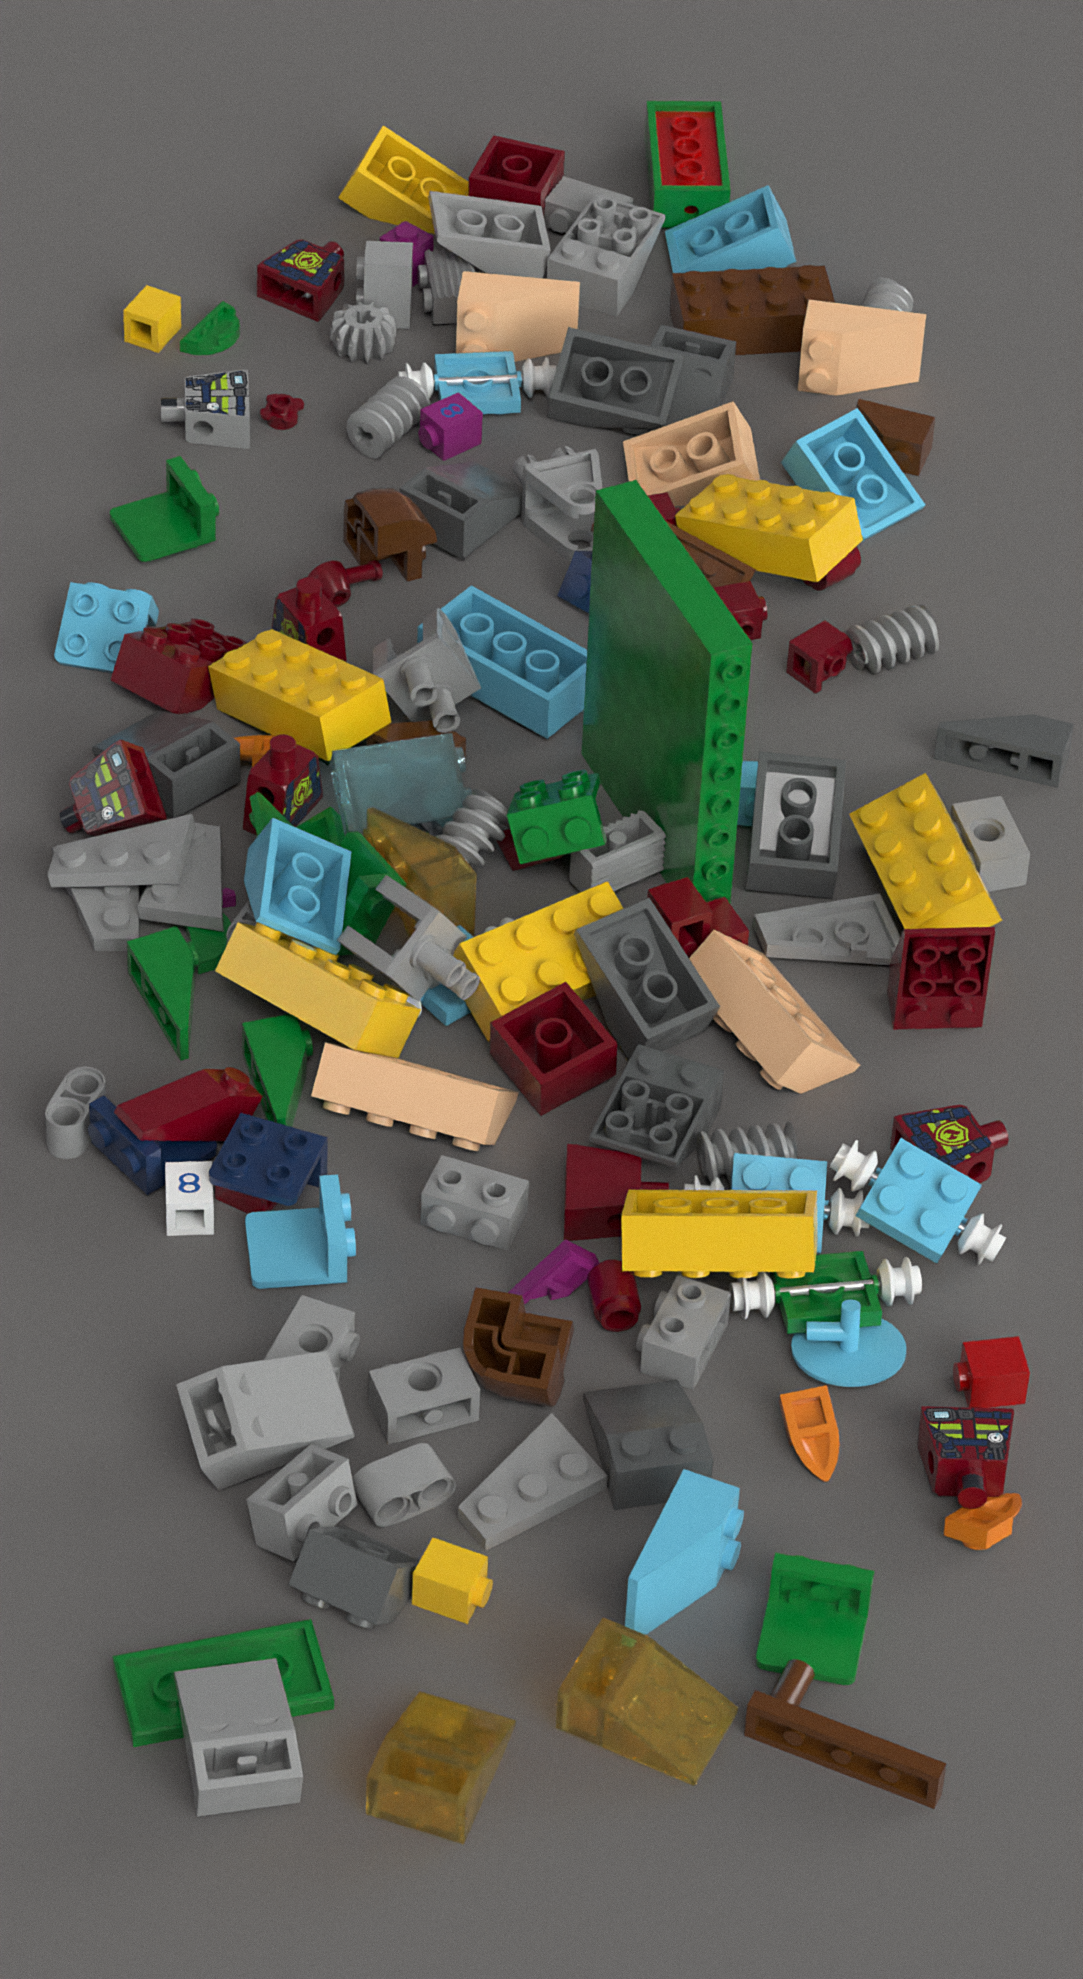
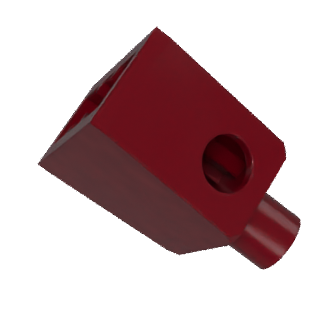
(597, 1191)

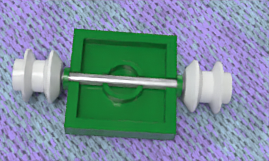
(821, 1292)

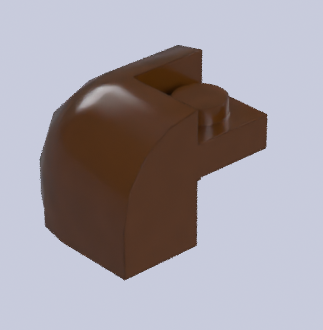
(385, 526)
(516, 1351)

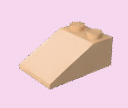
(515, 314)
(858, 348)
(692, 454)

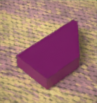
(557, 1273)

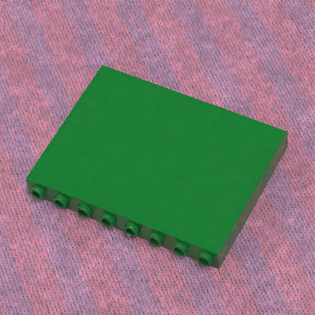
(664, 689)

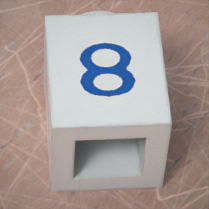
(189, 1198)

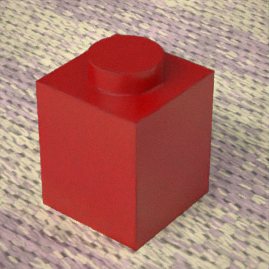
(992, 1372)

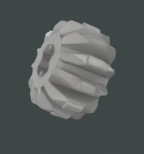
(363, 332)

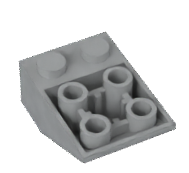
(606, 252)
(263, 1414)
(239, 1737)

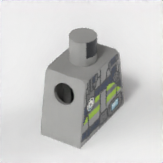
(213, 409)

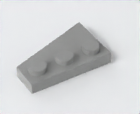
(125, 857)
(199, 894)
(107, 914)
(830, 931)
(531, 1486)

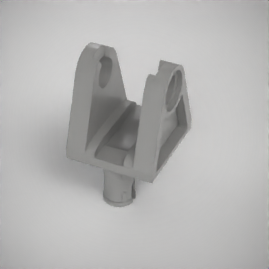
(560, 497)
(430, 675)
(424, 956)

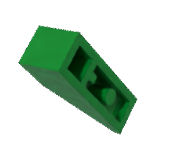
(165, 978)
(277, 1064)

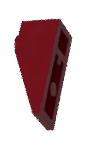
(192, 1107)

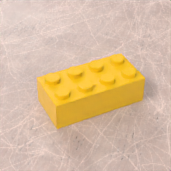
(774, 525)
(299, 693)
(923, 859)
(533, 955)
(319, 989)
(719, 1232)

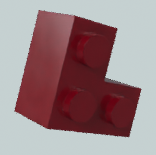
(693, 918)

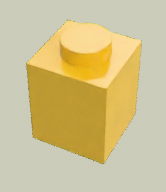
(152, 318)
(451, 1581)

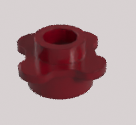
(281, 411)

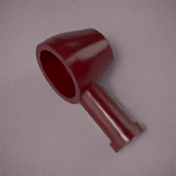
(337, 579)

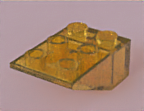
(428, 866)
(643, 1703)
(437, 1766)

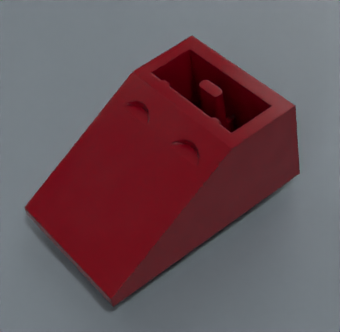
(173, 663)
(940, 977)

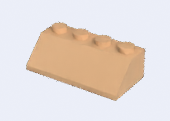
(769, 1017)
(412, 1094)

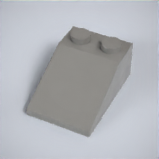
(492, 233)

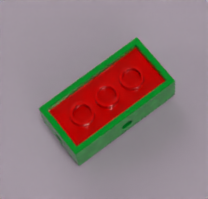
(686, 159)

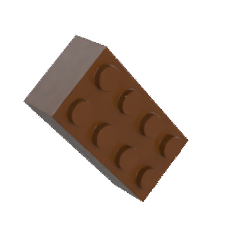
(753, 307)

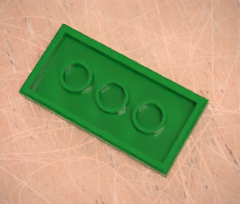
(149, 1684)

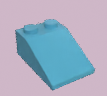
(733, 236)
(854, 463)
(298, 884)
(684, 1551)

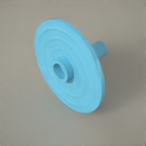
(849, 1354)

